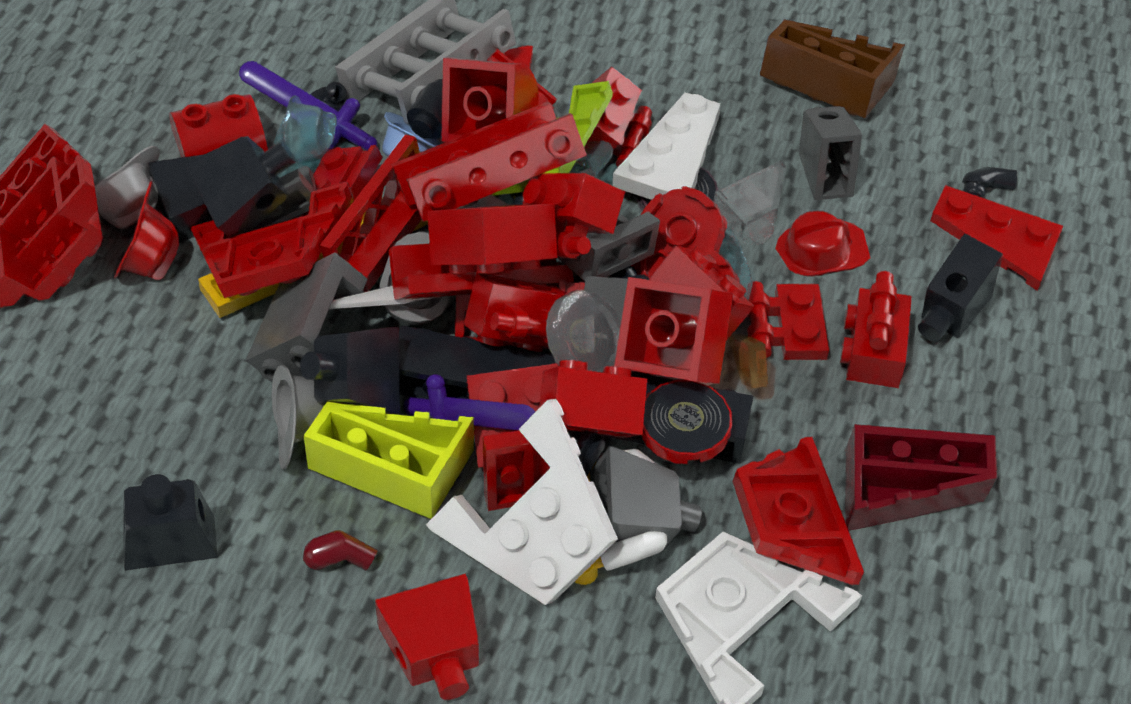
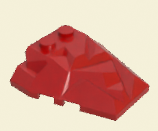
(45, 218)

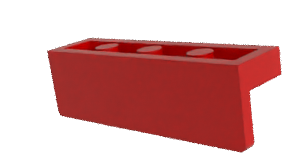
(416, 278)

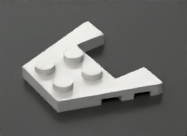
(550, 530)
(727, 597)

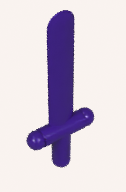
(283, 90)
(485, 413)

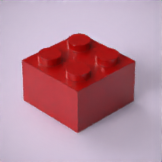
(492, 237)
(674, 330)

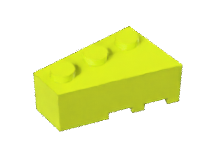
(390, 455)

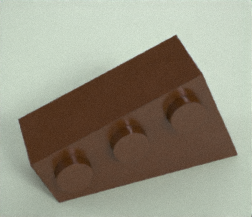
(830, 67)

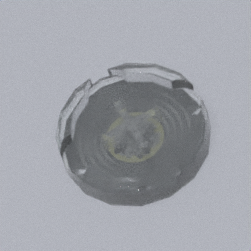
(583, 330)

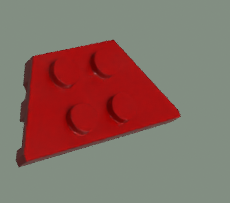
(796, 513)

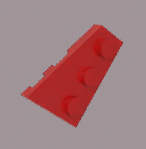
(1021, 237)

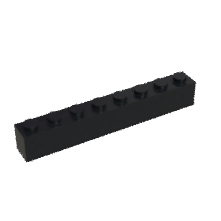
(456, 357)

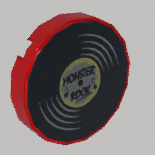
(686, 421)

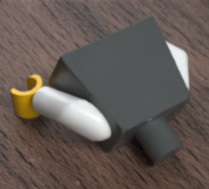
(641, 506)

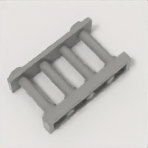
(410, 38)

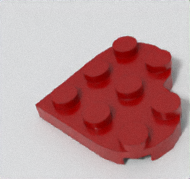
(686, 220)

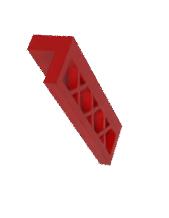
(384, 219)

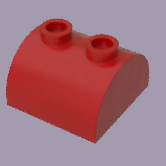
(483, 93)
(212, 125)

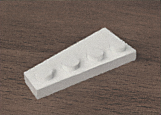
(671, 150)

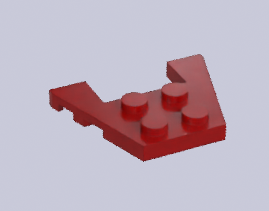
(274, 252)

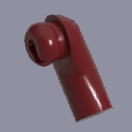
(336, 547)

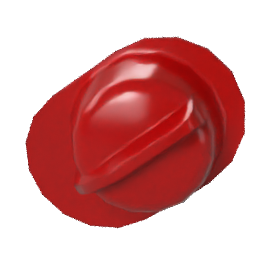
(152, 245)
(822, 245)

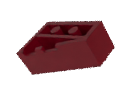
(914, 473)

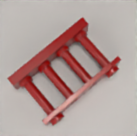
(488, 159)

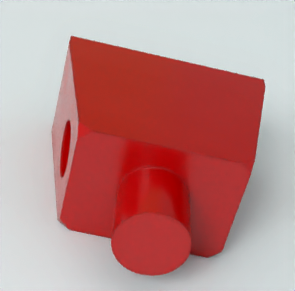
(432, 633)

